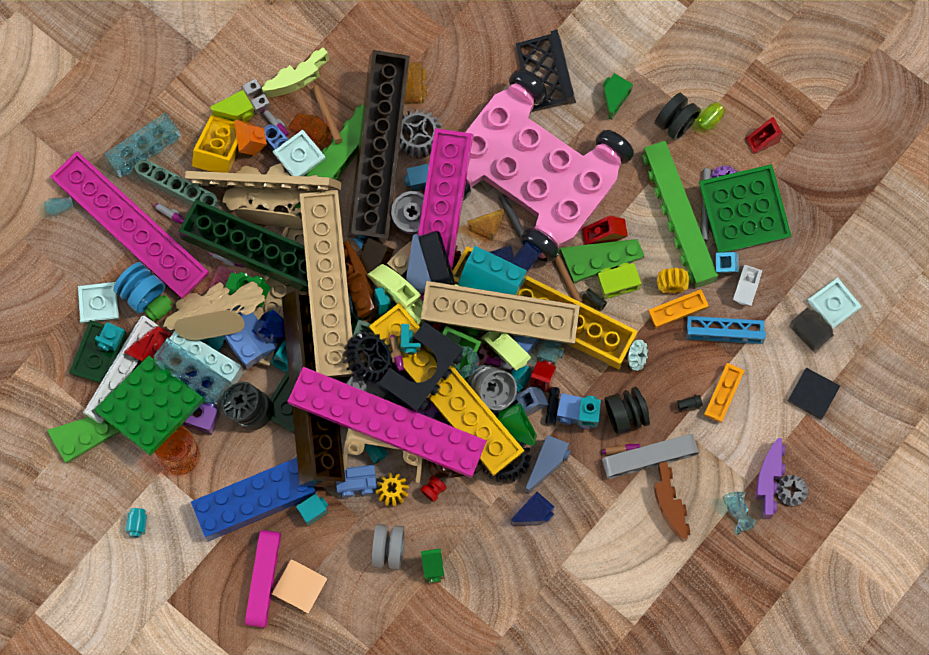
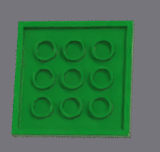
(744, 209)
(149, 406)

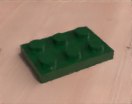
(91, 361)

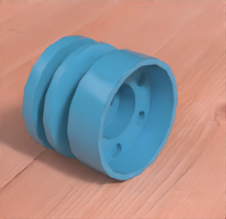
(138, 287)

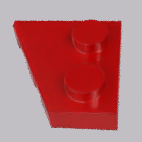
(148, 344)

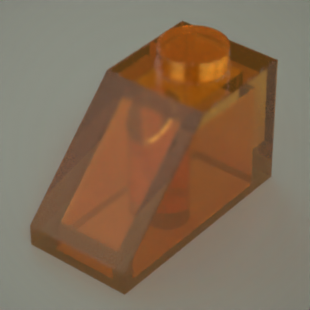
(312, 125)

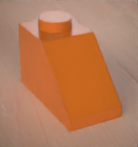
(250, 137)

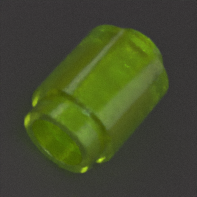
(711, 116)

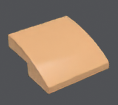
(299, 586)

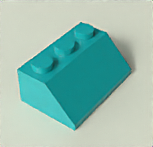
(491, 273)

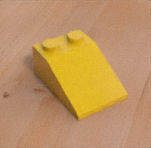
(216, 146)

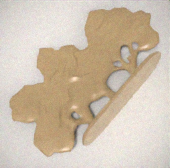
(268, 198)
(209, 314)

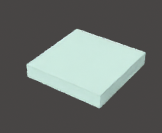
(299, 154)
(98, 303)
(834, 303)

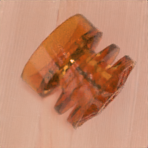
(179, 452)

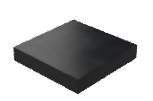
(813, 393)

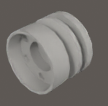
(493, 386)

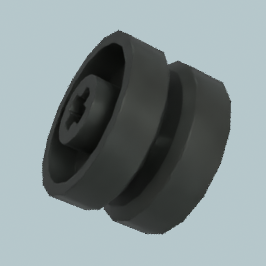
(677, 116)

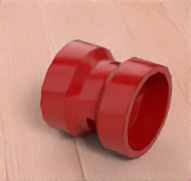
(433, 488)

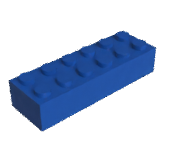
(250, 500)

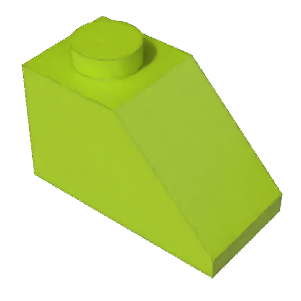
(234, 107)

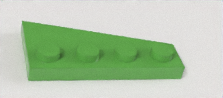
(590, 259)
(80, 437)

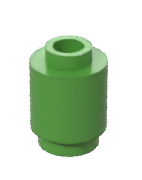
(158, 307)

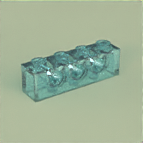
(146, 135)
(172, 350)

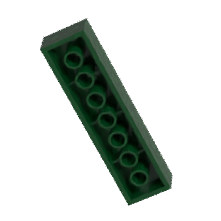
(246, 244)

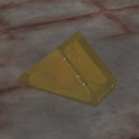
(487, 225)

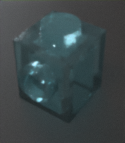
(550, 351)

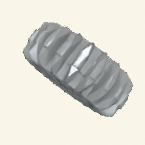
(407, 125)

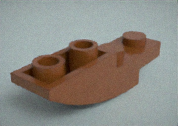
(359, 283)
(671, 509)

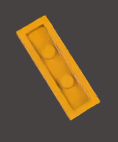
(678, 308)
(724, 393)

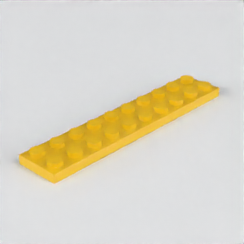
(455, 398)

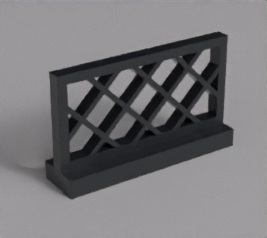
(559, 63)

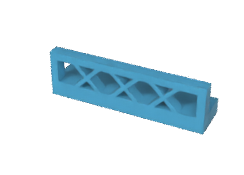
(725, 334)

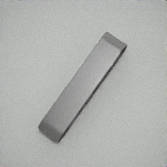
(650, 456)

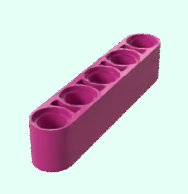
(263, 579)

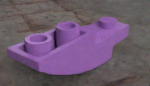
(770, 471)

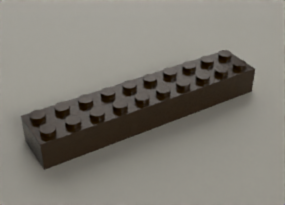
(378, 146)
(315, 438)

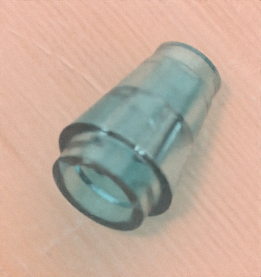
(58, 205)

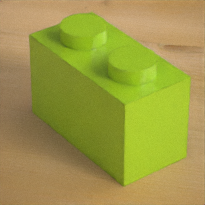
(619, 280)

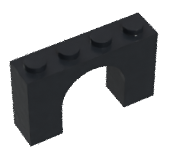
(416, 395)

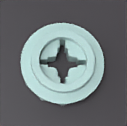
(637, 355)

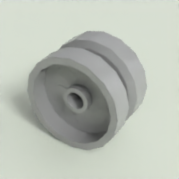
(400, 211)
(388, 546)

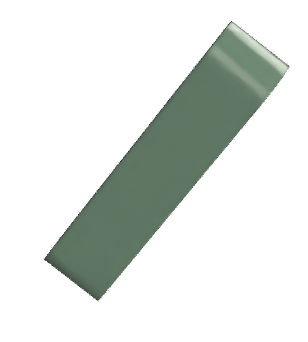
(170, 181)

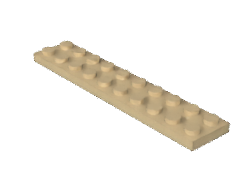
(326, 281)

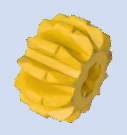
(673, 280)
(384, 489)

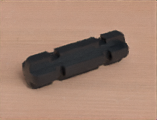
(553, 405)

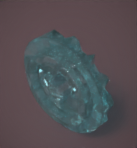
(472, 358)

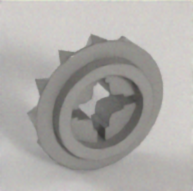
(784, 494)

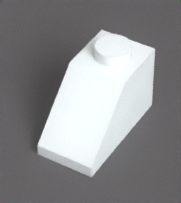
(747, 285)

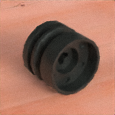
(247, 406)
(625, 411)

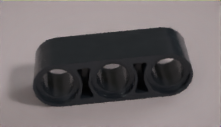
(436, 258)

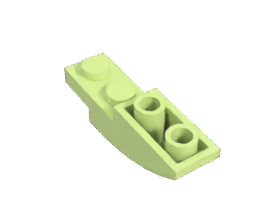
(290, 80)
(398, 290)
(506, 348)

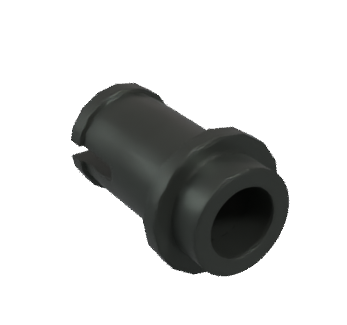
(595, 300)
(690, 403)

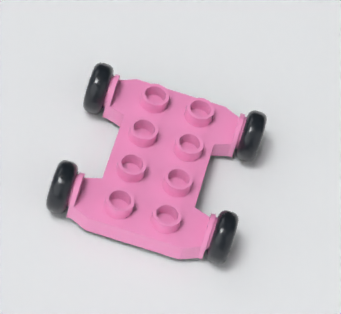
(540, 168)

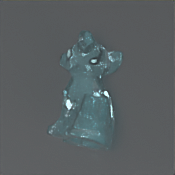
(737, 506)

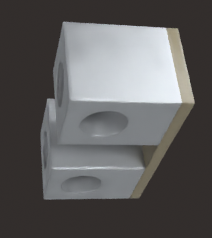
(250, 93)

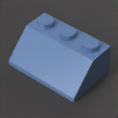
(247, 344)

